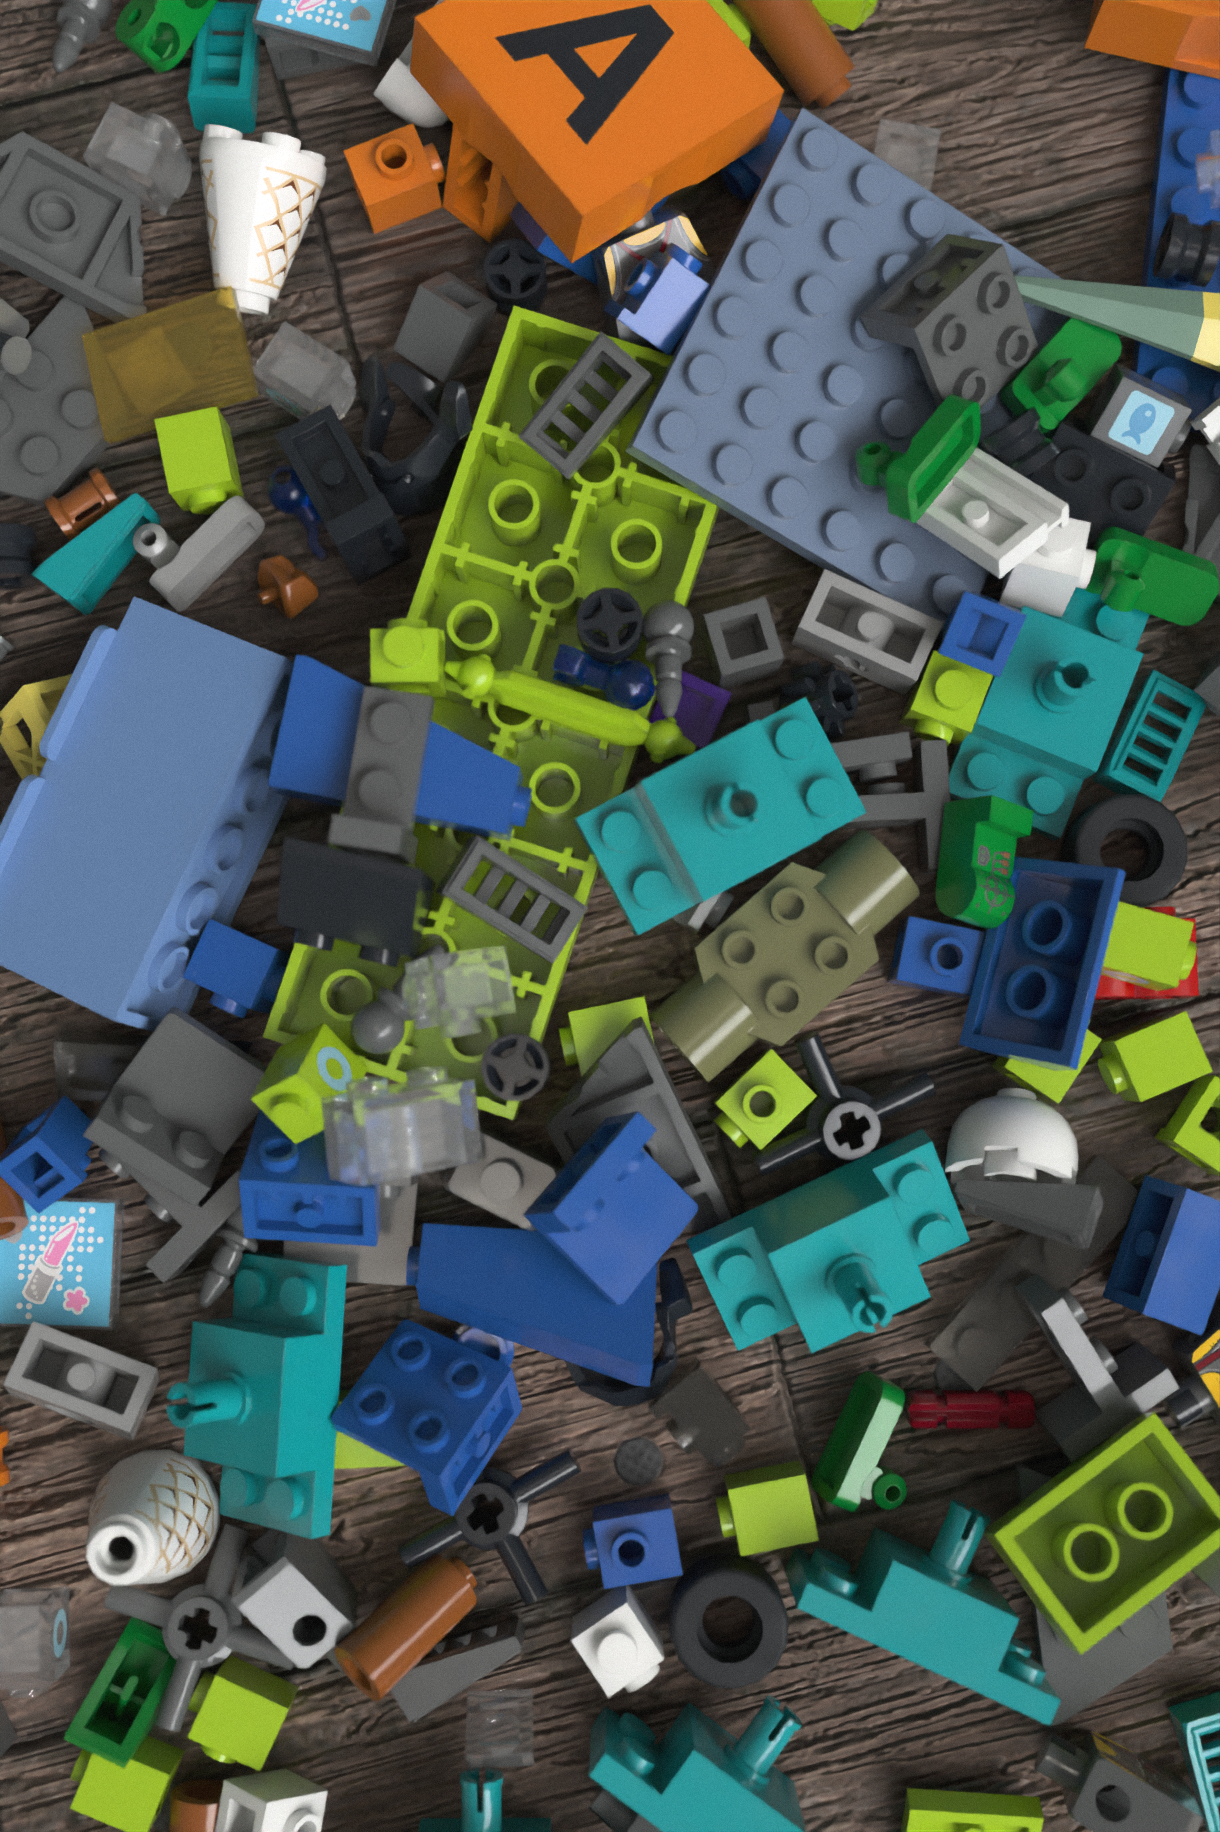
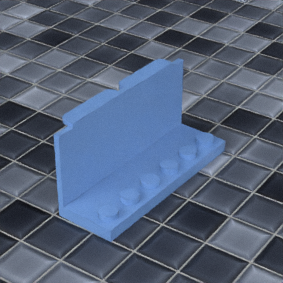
(142, 813)

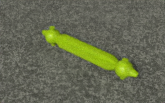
(569, 707)

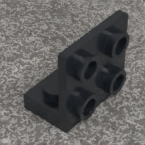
(1103, 482)

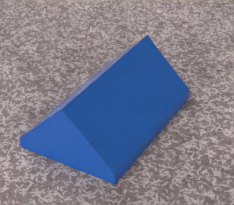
(1044, 964)

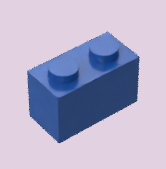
(1169, 1256)

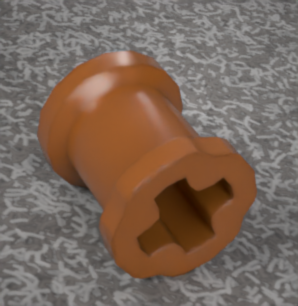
(83, 504)

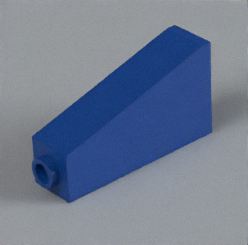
(460, 781)
(533, 1296)

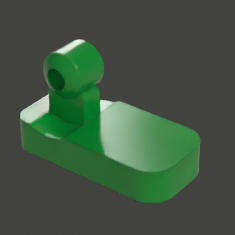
(1062, 371)
(930, 462)
(1152, 578)
(856, 1445)

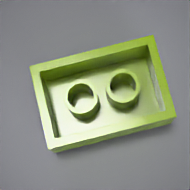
(1110, 1532)

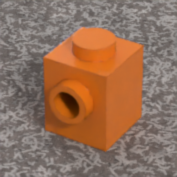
(396, 177)

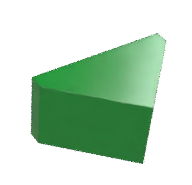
(124, 1696)

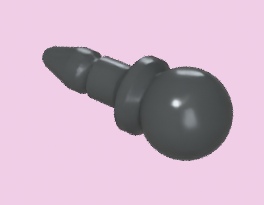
(79, 25)
(667, 631)
(380, 1023)
(226, 1258)

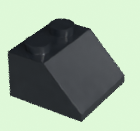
(352, 900)

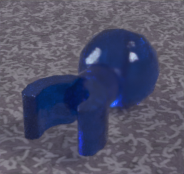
(293, 499)
(625, 683)

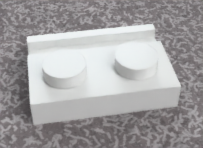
(994, 514)

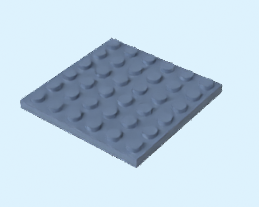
(788, 384)

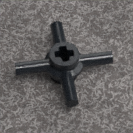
(833, 1101)
(504, 1534)

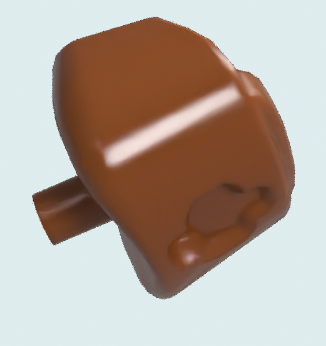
(285, 586)

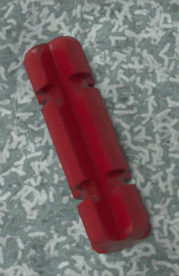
(970, 1409)

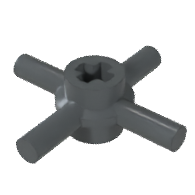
(180, 1635)

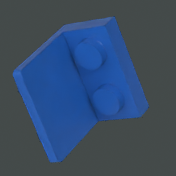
(293, 1199)
(613, 1208)
(432, 1409)

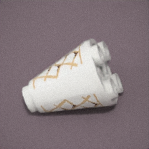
(256, 209)
(151, 1518)

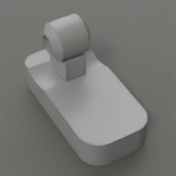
(191, 568)

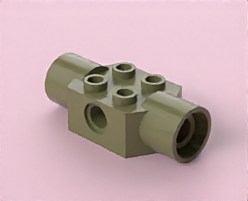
(785, 954)

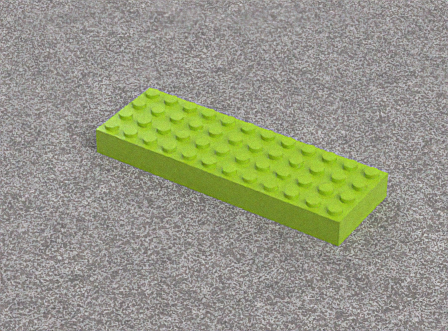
(507, 583)

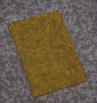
(170, 363)

